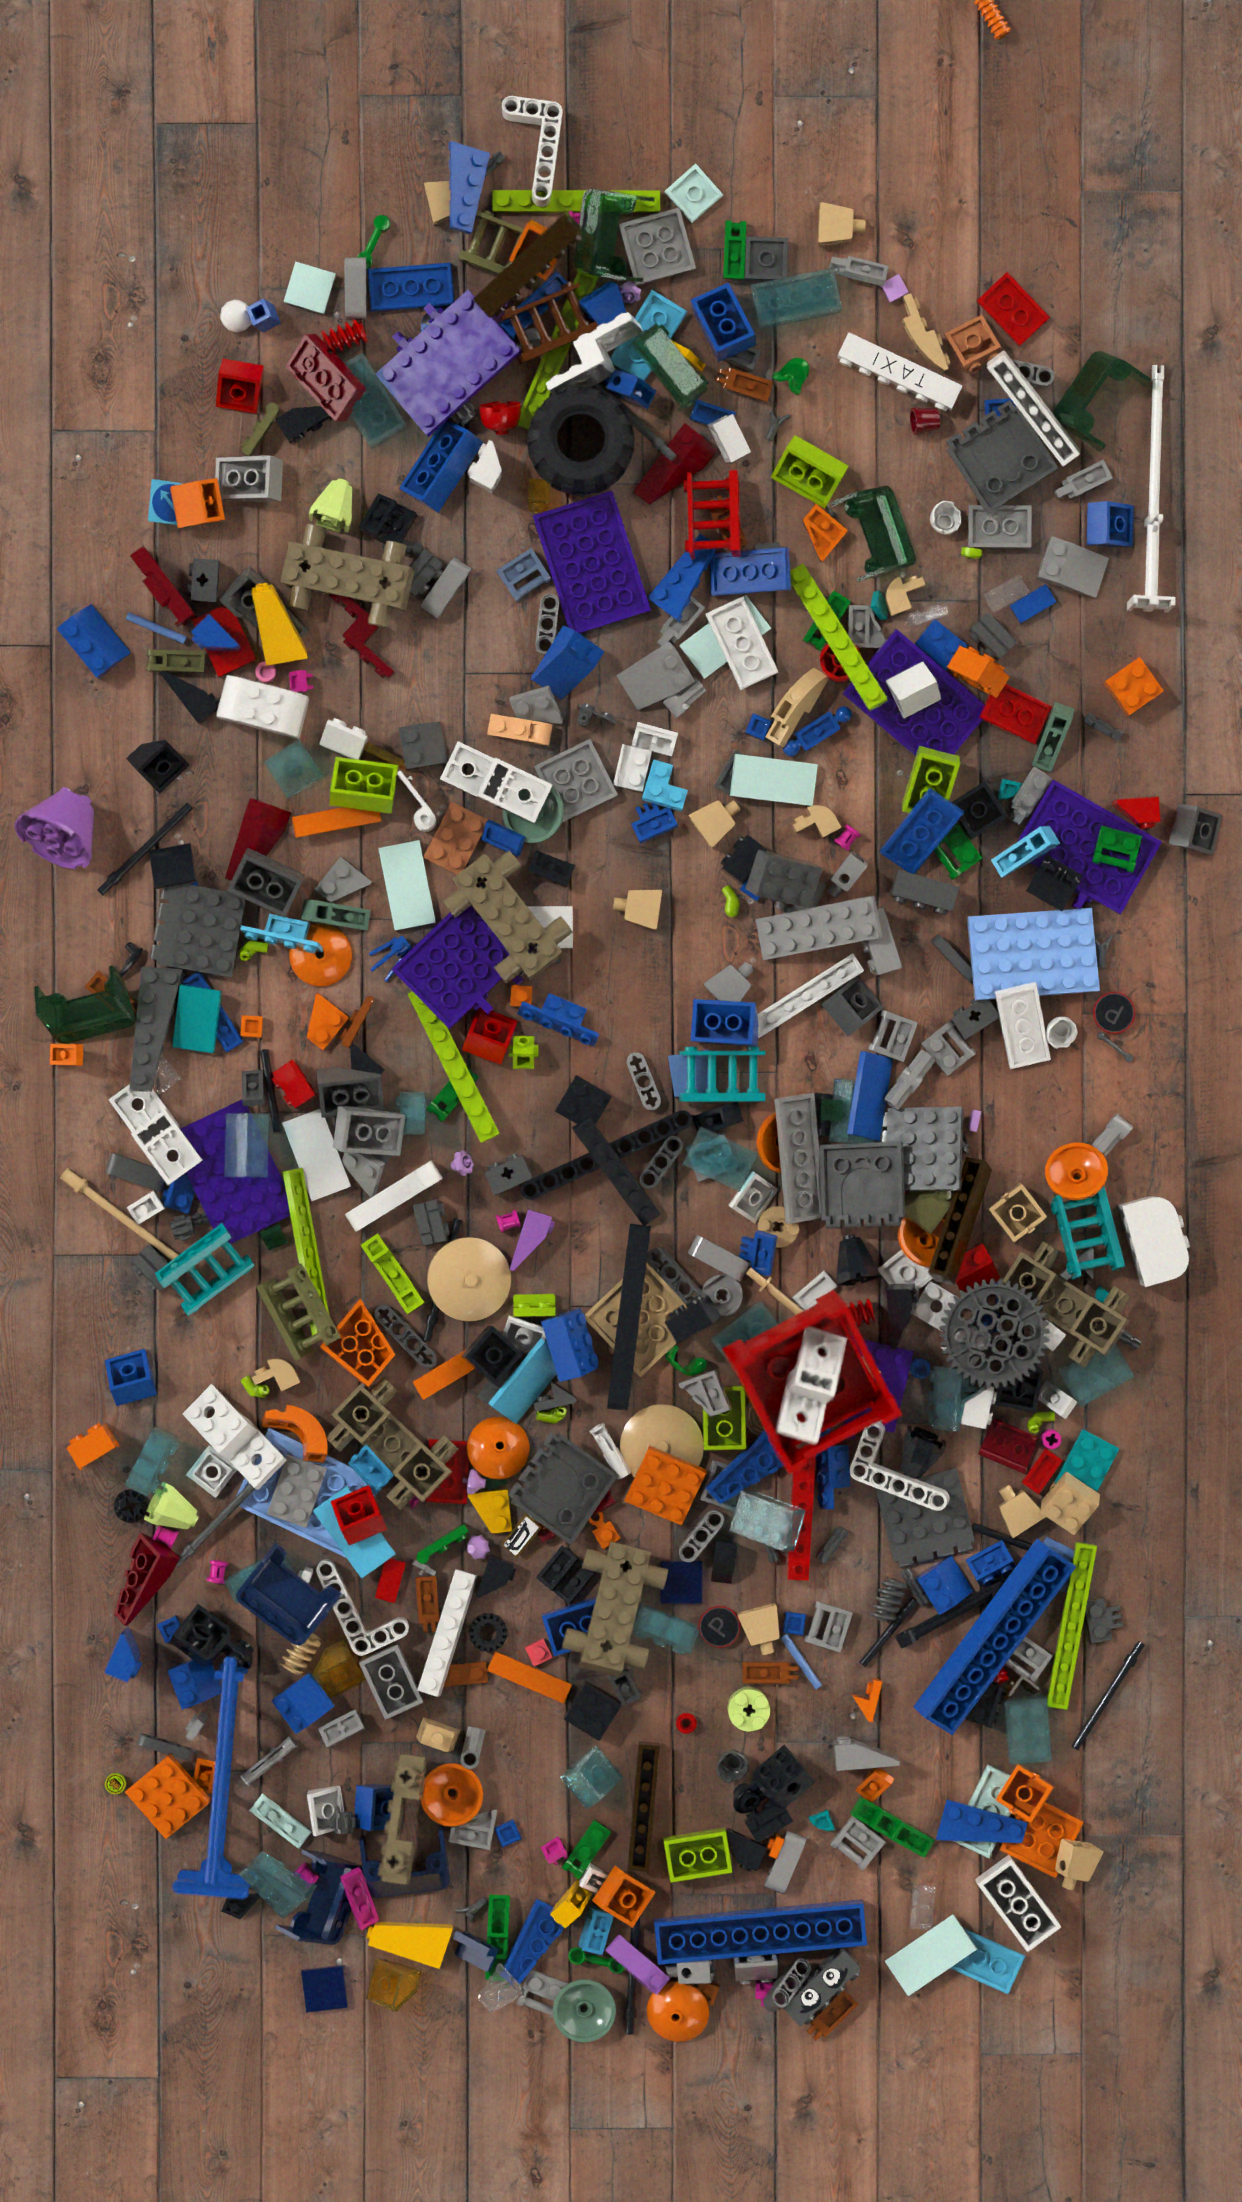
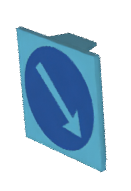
(161, 503)

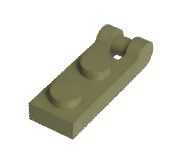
(261, 429)
(176, 661)

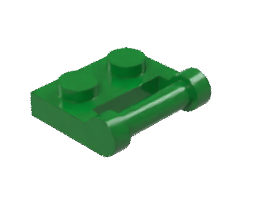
(1119, 842)
(962, 850)

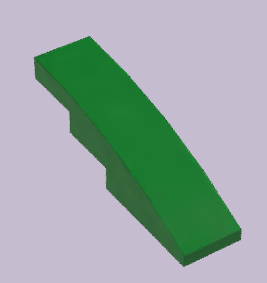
(892, 1826)
(498, 1928)

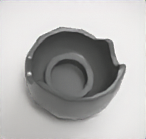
(732, 1766)

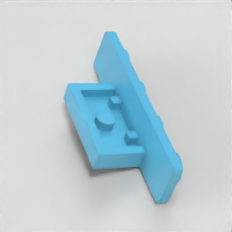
(286, 931)

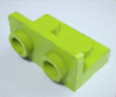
(534, 1305)

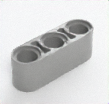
(355, 288)
(1034, 371)
(446, 587)
(551, 614)
(718, 1258)
(697, 1545)
(785, 1864)

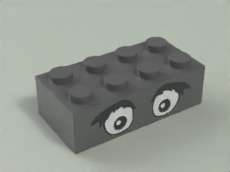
(822, 1984)

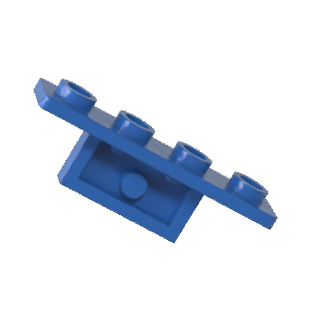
(561, 1017)
(832, 1472)

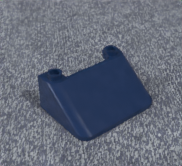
(285, 1599)

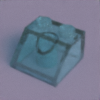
(293, 768)
(414, 1107)
(591, 1777)

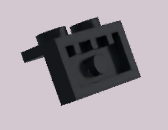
(985, 1709)

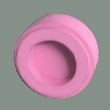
(265, 673)

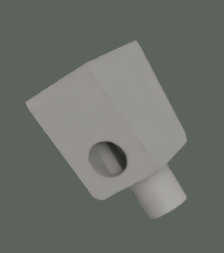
(853, 867)
(730, 983)
(701, 1971)

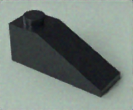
(193, 698)
(901, 1304)

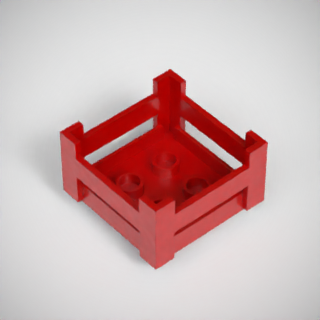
(769, 1358)

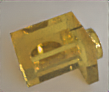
(538, 496)

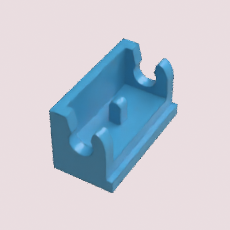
(371, 1469)
(595, 1930)

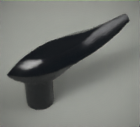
(132, 959)

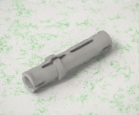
(268, 1761)

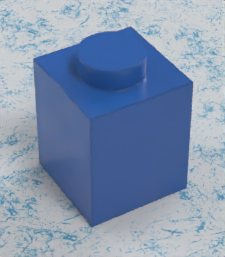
(263, 315)

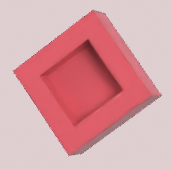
(538, 1652)

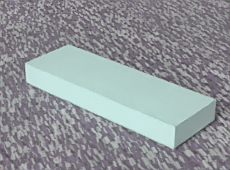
(280, 1821)

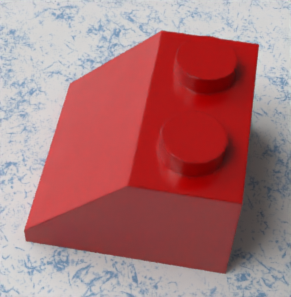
(239, 385)
(1139, 810)
(489, 1035)
(293, 1083)
(976, 1267)
(358, 1515)

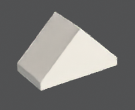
(593, 1878)

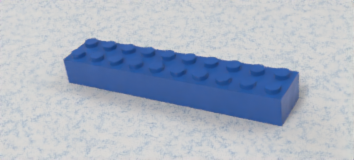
(994, 1637)
(760, 1931)

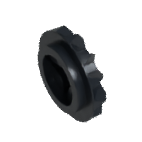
(134, 1497)

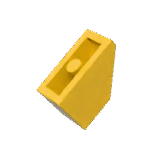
(571, 1904)

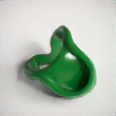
(795, 373)
(694, 1367)

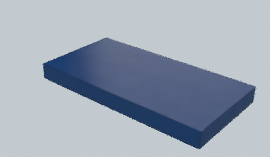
(410, 287)
(751, 573)
(921, 831)
(868, 1096)

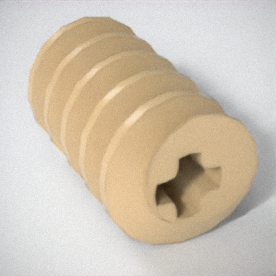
(299, 1654)

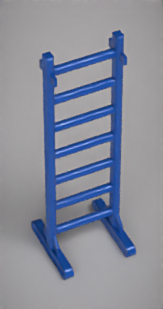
(215, 1873)

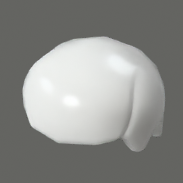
(235, 316)
(945, 518)
(1061, 1032)

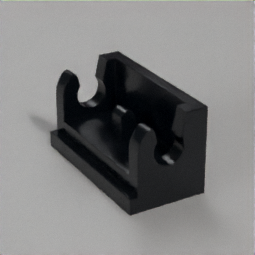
(551, 868)

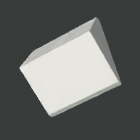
(914, 689)
(753, 1197)
(523, 1333)
(322, 1805)

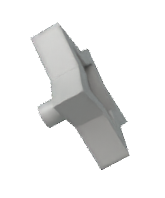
(424, 1568)

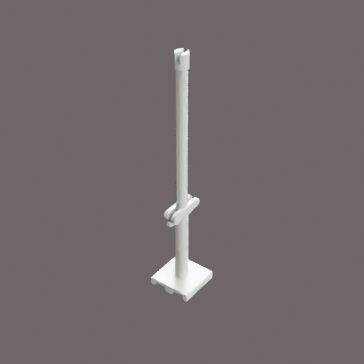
(1150, 600)

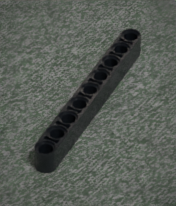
(636, 1145)
(628, 1317)

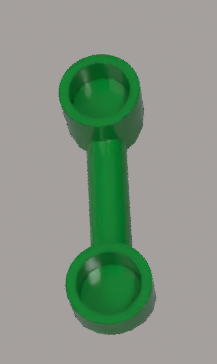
(381, 224)
(578, 1956)

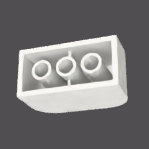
(262, 706)
(1155, 1239)
(1018, 1903)

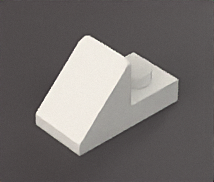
(146, 1207)
(1056, 1399)

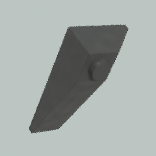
(240, 601)

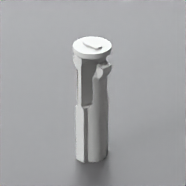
(610, 1451)

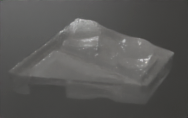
(918, 618)
(500, 1990)

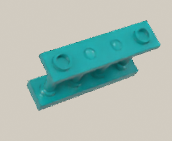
(732, 1092)
(1108, 1237)
(194, 1254)

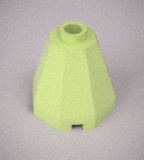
(334, 507)
(171, 1509)

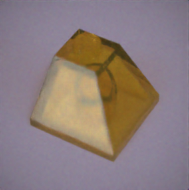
(338, 1669)
(392, 1984)

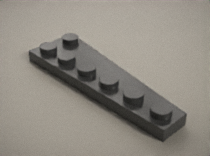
(154, 1010)

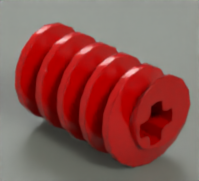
(344, 336)
(862, 1312)

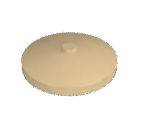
(469, 1279)
(662, 1428)

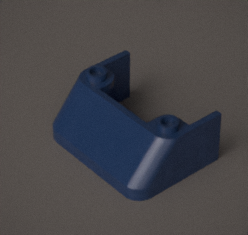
(434, 1878)
(328, 1906)

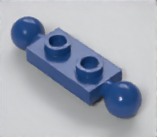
(817, 731)

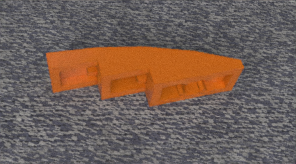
(332, 820)
(442, 1375)

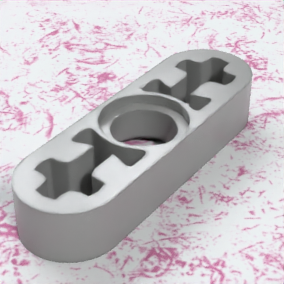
(653, 1093)

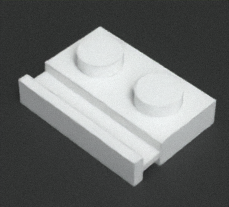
(632, 768)

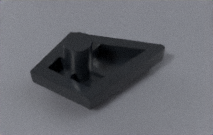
(239, 1907)

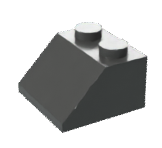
(423, 745)
(1195, 829)
(852, 1005)

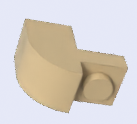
(896, 596)
(820, 816)
(282, 1371)

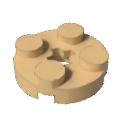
(773, 1214)

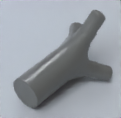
(775, 424)
(1102, 951)
(473, 1909)

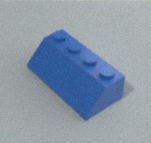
(441, 465)

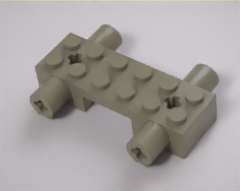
(347, 575)
(507, 917)
(1070, 1306)
(391, 1443)
(615, 1609)
(398, 1852)

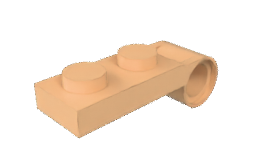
(520, 729)

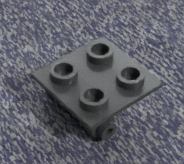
(586, 713)

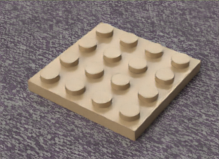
(653, 1334)

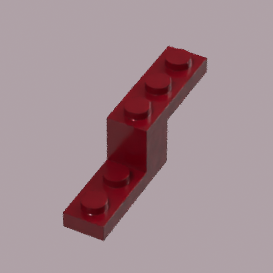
(360, 633)

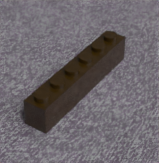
(528, 264)
(960, 1221)
(643, 1806)

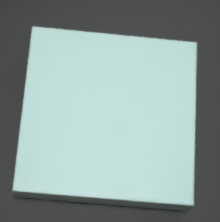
(693, 193)
(309, 288)

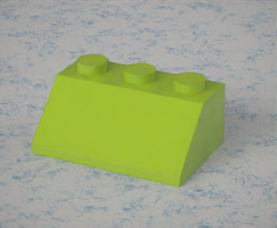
(809, 471)

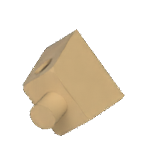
(438, 200)
(837, 224)
(714, 821)
(640, 907)
(1018, 1511)
(761, 1626)
(437, 1735)
(1076, 1861)

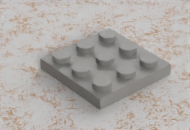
(657, 246)
(578, 778)

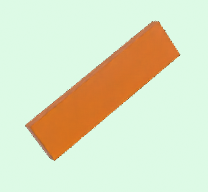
(529, 1677)

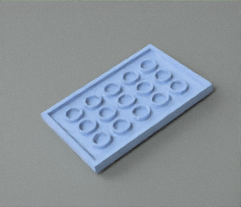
(1032, 947)
(336, 1478)

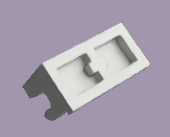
(729, 438)
(654, 739)

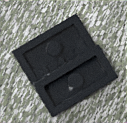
(387, 520)
(172, 866)
(565, 1575)

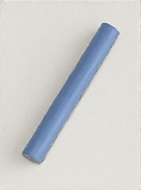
(156, 628)
(801, 1661)

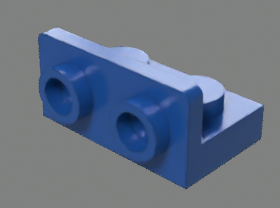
(179, 1195)
(991, 1563)

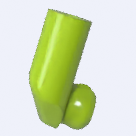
(732, 901)
(251, 948)
(255, 1390)
(553, 1415)
(1037, 1420)

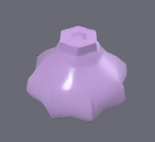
(629, 292)
(462, 1163)
(474, 1482)
(478, 1547)

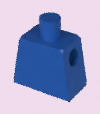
(603, 304)
(623, 386)

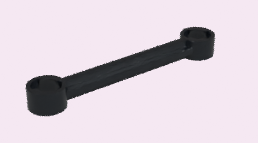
(912, 1634)

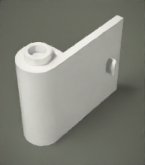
(424, 817)

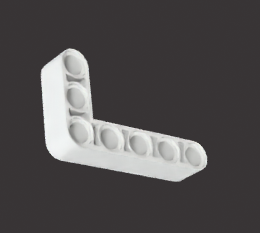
(545, 143)
(393, 1196)
(891, 1476)
(352, 1615)

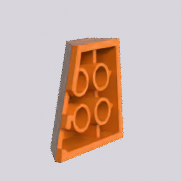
(361, 1347)

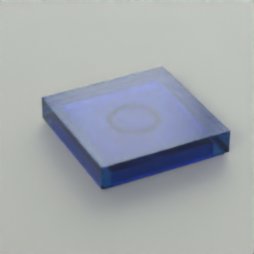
(682, 1582)
(324, 1988)

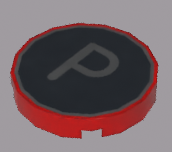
(1113, 1012)
(719, 1626)

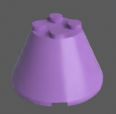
(60, 829)

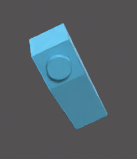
(1025, 850)

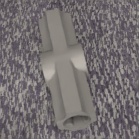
(909, 1080)

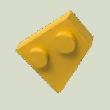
(690, 357)
(493, 1509)

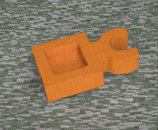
(604, 1532)

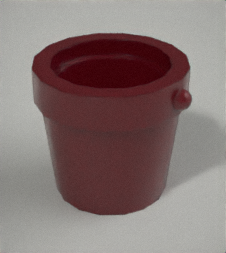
(924, 420)

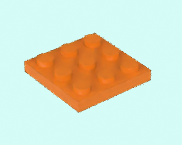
(665, 1485)
(168, 1796)
(1043, 1838)

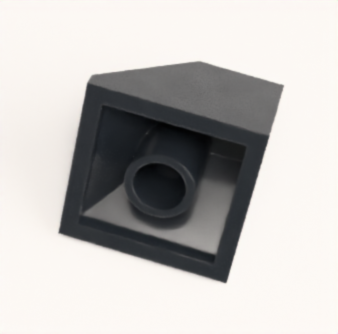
(158, 763)

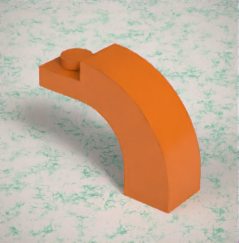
(304, 1426)

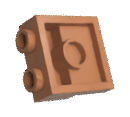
(973, 344)

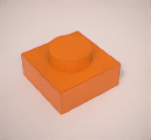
(520, 994)
(251, 1026)
(774, 1845)

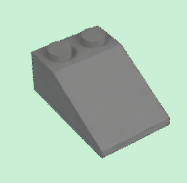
(250, 478)
(1072, 567)
(655, 677)
(368, 1131)
(854, 1754)
(756, 1968)

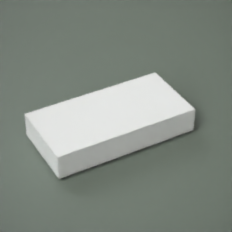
(816, 1288)

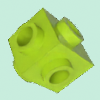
(523, 1052)

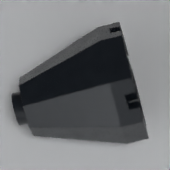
(855, 1262)
(920, 1451)

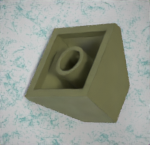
(927, 1207)

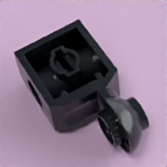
(1024, 1394)
(205, 1637)
(778, 1778)

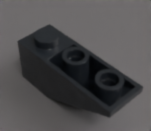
(300, 421)

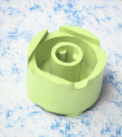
(755, 1719)

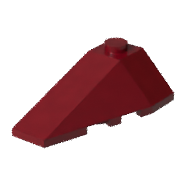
(692, 456)
(259, 831)
(149, 1570)

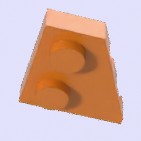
(823, 531)
(324, 1022)

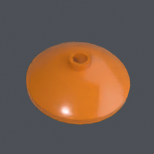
(334, 963)
(766, 1144)
(1074, 1161)
(909, 1239)
(494, 1462)
(452, 1809)
(682, 2000)

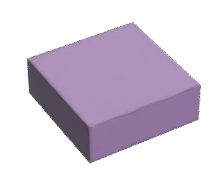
(894, 288)
(974, 1120)

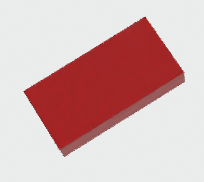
(1041, 1471)
(390, 1580)

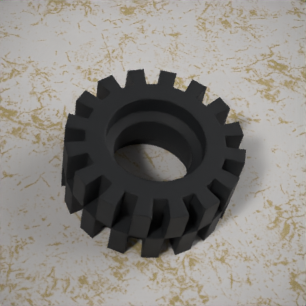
(478, 1641)

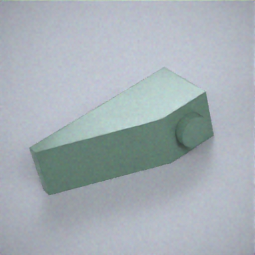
(1053, 736)
(335, 914)

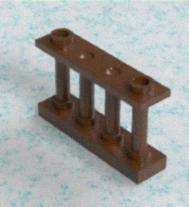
(547, 342)

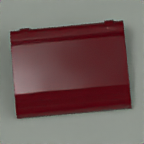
(1008, 1445)

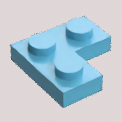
(659, 791)

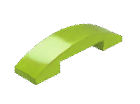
(392, 1273)

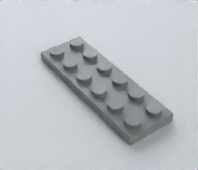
(818, 928)
(799, 1157)

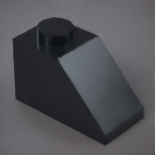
(362, 1062)
(719, 1117)
(724, 1561)
(496, 1575)
(746, 1850)

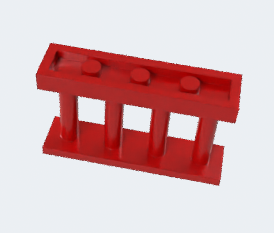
(731, 523)

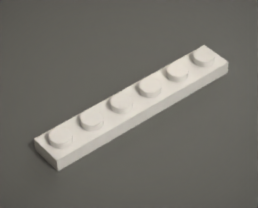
(808, 994)

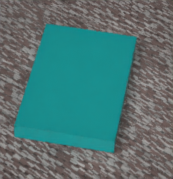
(197, 1018)

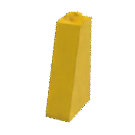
(277, 632)
(412, 1940)

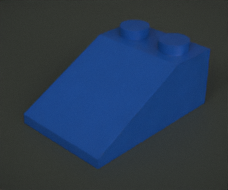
(567, 662)

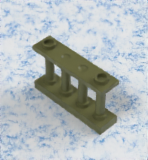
(490, 264)
(285, 1319)

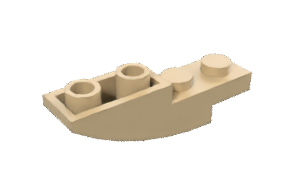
(928, 342)
(798, 699)

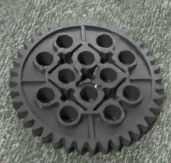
(963, 1351)

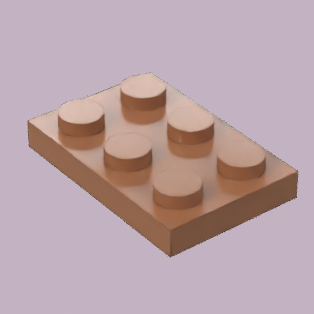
(455, 839)

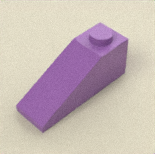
(532, 1234)
(637, 1965)

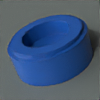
(920, 1368)

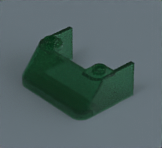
(600, 223)
(670, 366)
(1071, 407)
(882, 529)
(87, 1015)

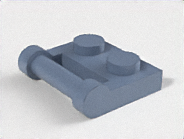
(519, 569)

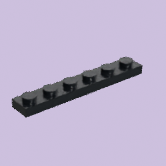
(616, 1170)

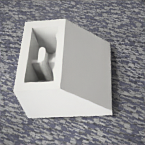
(487, 470)
(343, 739)
(976, 1407)

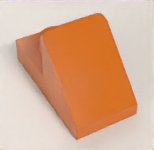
(66, 1054)
(869, 1703)
(205, 1774)
(874, 1784)

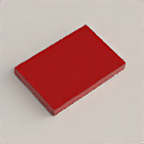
(1013, 309)
(228, 661)
(1016, 713)
(453, 1488)

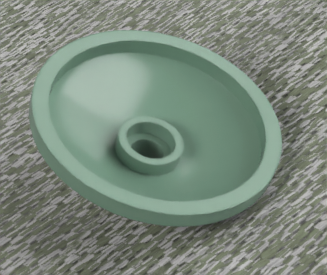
(546, 823)
(587, 2024)

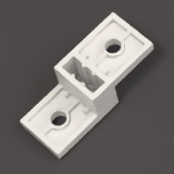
(593, 353)
(496, 782)
(156, 1132)
(811, 1385)
(234, 1437)

